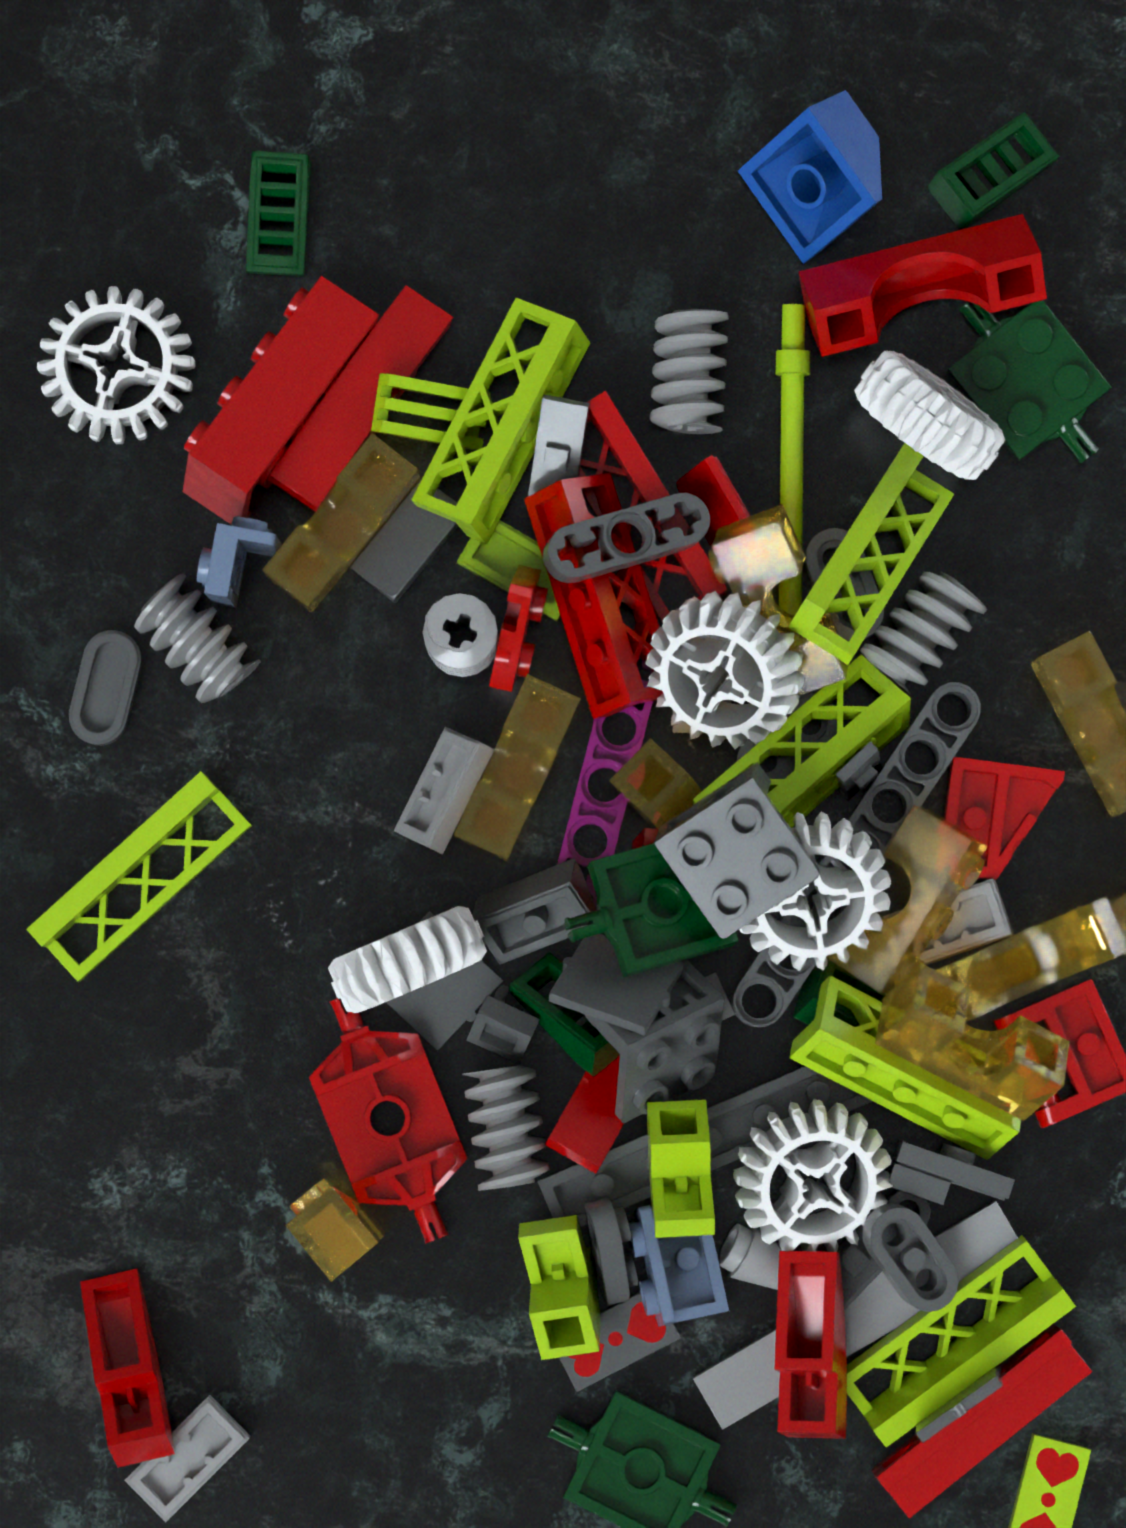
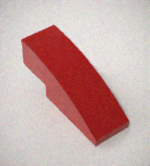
(811, 1345)
(126, 1368)

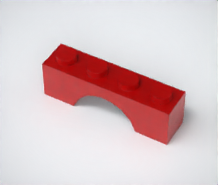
(982, 264)

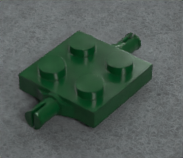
(1030, 379)
(645, 913)
(641, 1467)

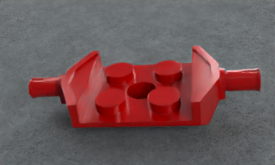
(400, 1166)

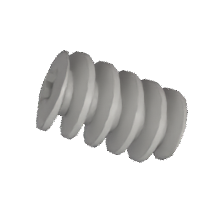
(687, 370)
(451, 614)
(922, 629)
(193, 641)
(506, 1126)

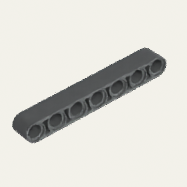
(892, 777)

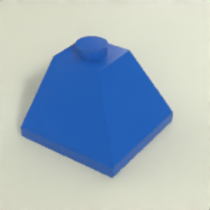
(818, 174)

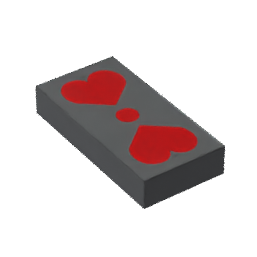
(624, 1339)

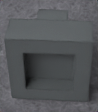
(503, 1027)
(916, 1187)

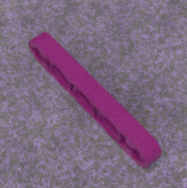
(591, 811)

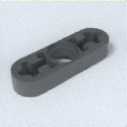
(671, 540)

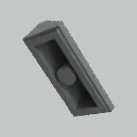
(404, 547)
(532, 911)

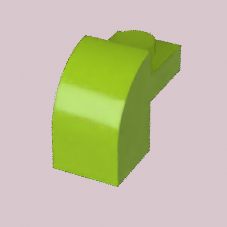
(680, 1168)
(563, 1287)

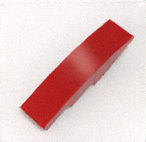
(346, 411)

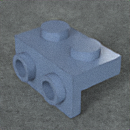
(223, 565)
(680, 1271)

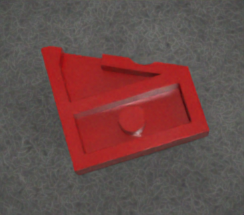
(525, 603)
(997, 805)

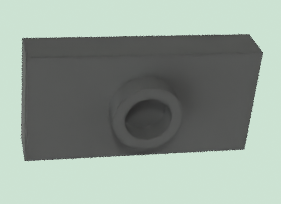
(954, 1167)

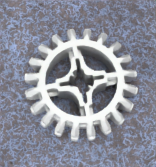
(108, 391)
(929, 415)
(757, 666)
(834, 889)
(407, 959)
(837, 1140)

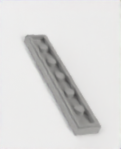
(748, 1376)

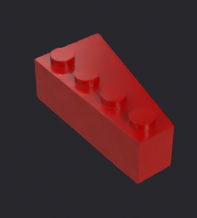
(274, 398)

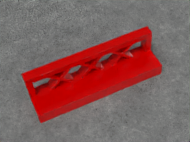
(647, 488)
(600, 641)
(1031, 1384)

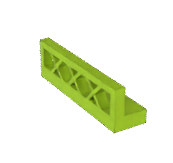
(515, 435)
(862, 536)
(816, 776)
(123, 861)
(856, 1062)
(966, 1357)

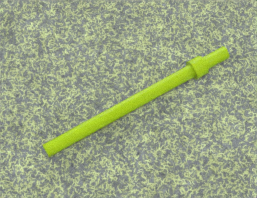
(792, 366)

